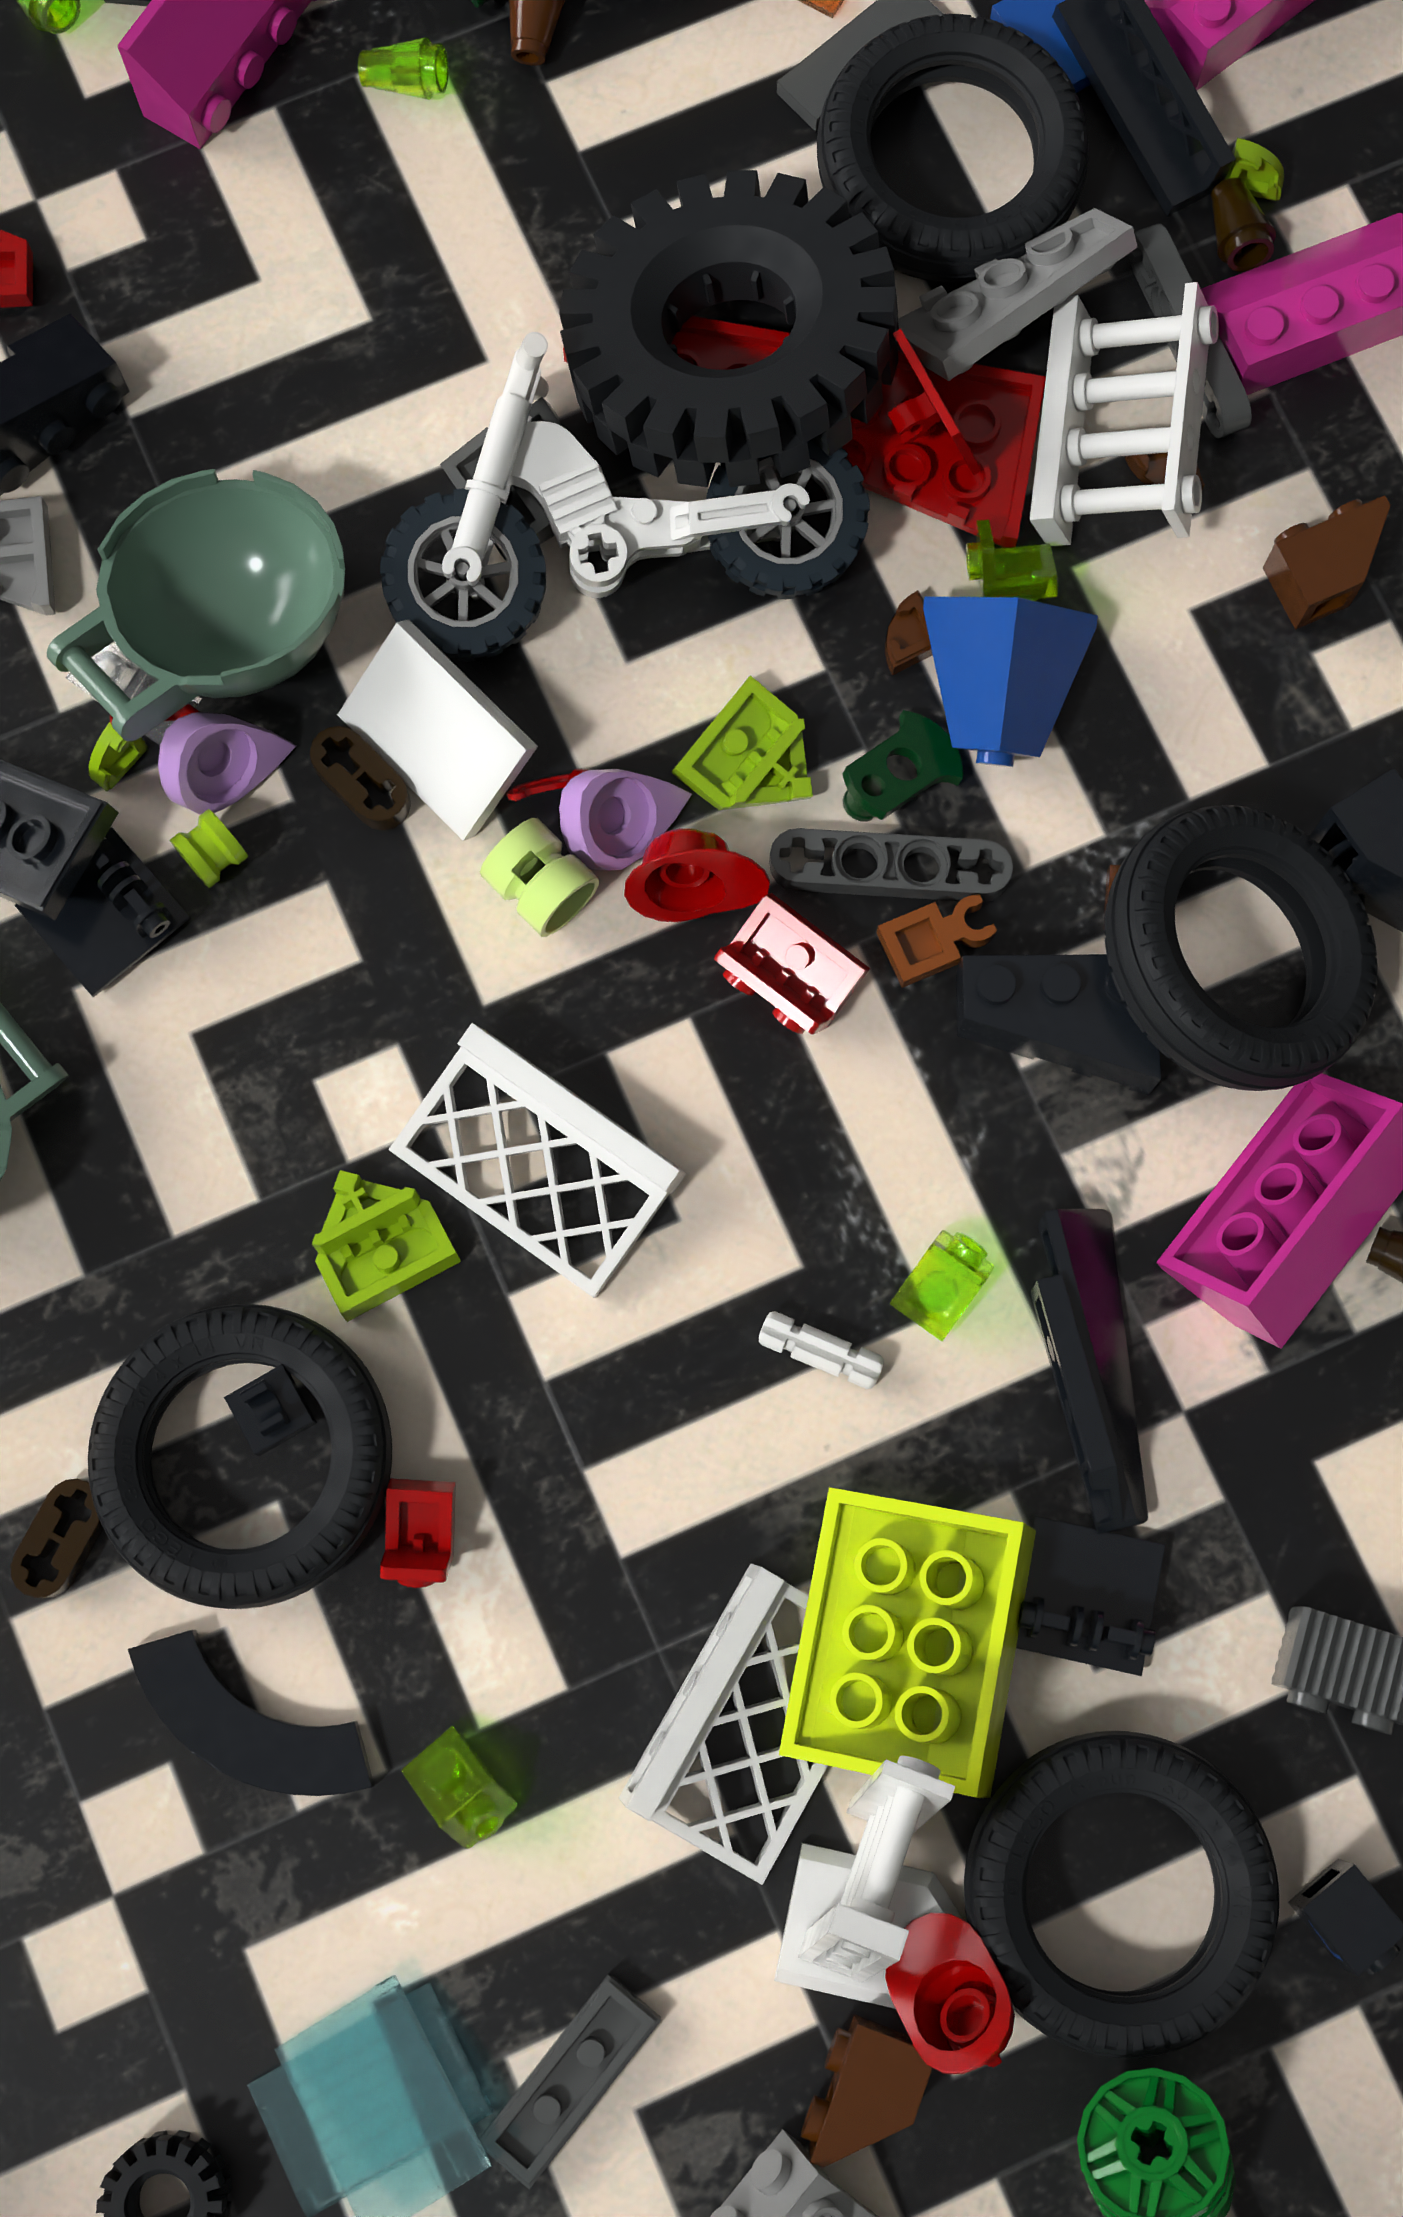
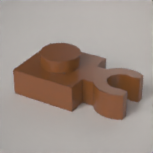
(926, 942)

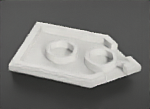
(817, 1889)

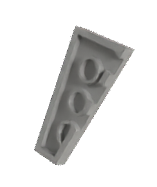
(1011, 293)

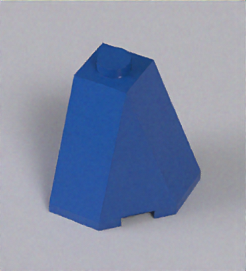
(1004, 670)

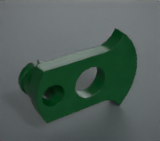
(877, 792)

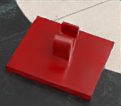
(920, 413)

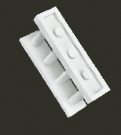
(1072, 391)
(859, 1932)

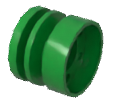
(1139, 2111)

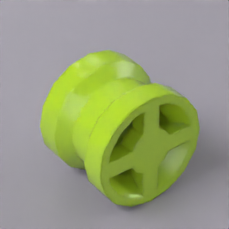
(209, 848)

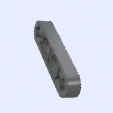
(1163, 285)
(890, 855)

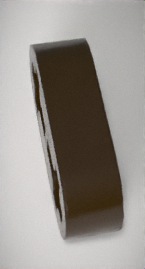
(370, 768)
(43, 1535)

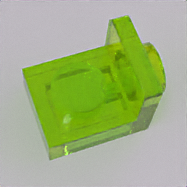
(943, 1283)

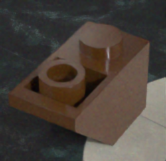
(1325, 565)
(871, 2093)

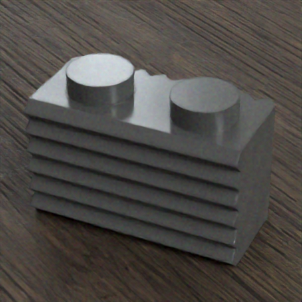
(1343, 1665)

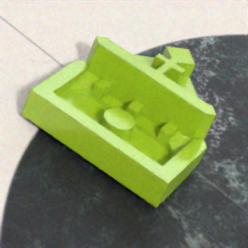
(749, 753)
(378, 1244)

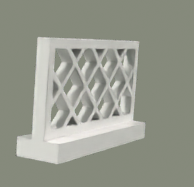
(568, 1114)
(698, 1710)

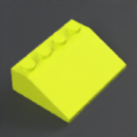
(908, 1639)

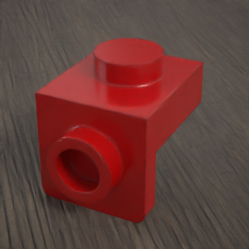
(418, 1532)

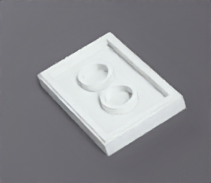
(437, 729)

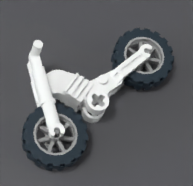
(589, 519)

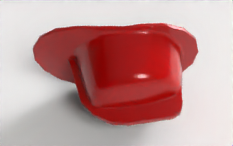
(693, 876)
(951, 1995)

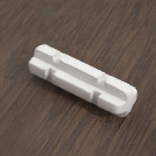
(821, 1350)

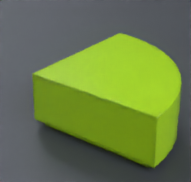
(1258, 169)
(113, 757)

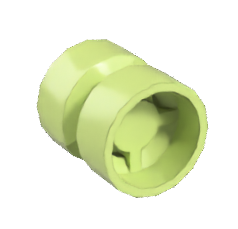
(554, 891)

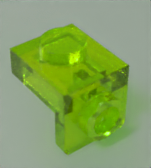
(1012, 571)
(459, 1789)

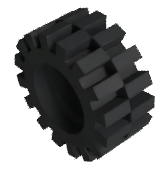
(172, 2156)

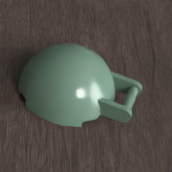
(207, 594)

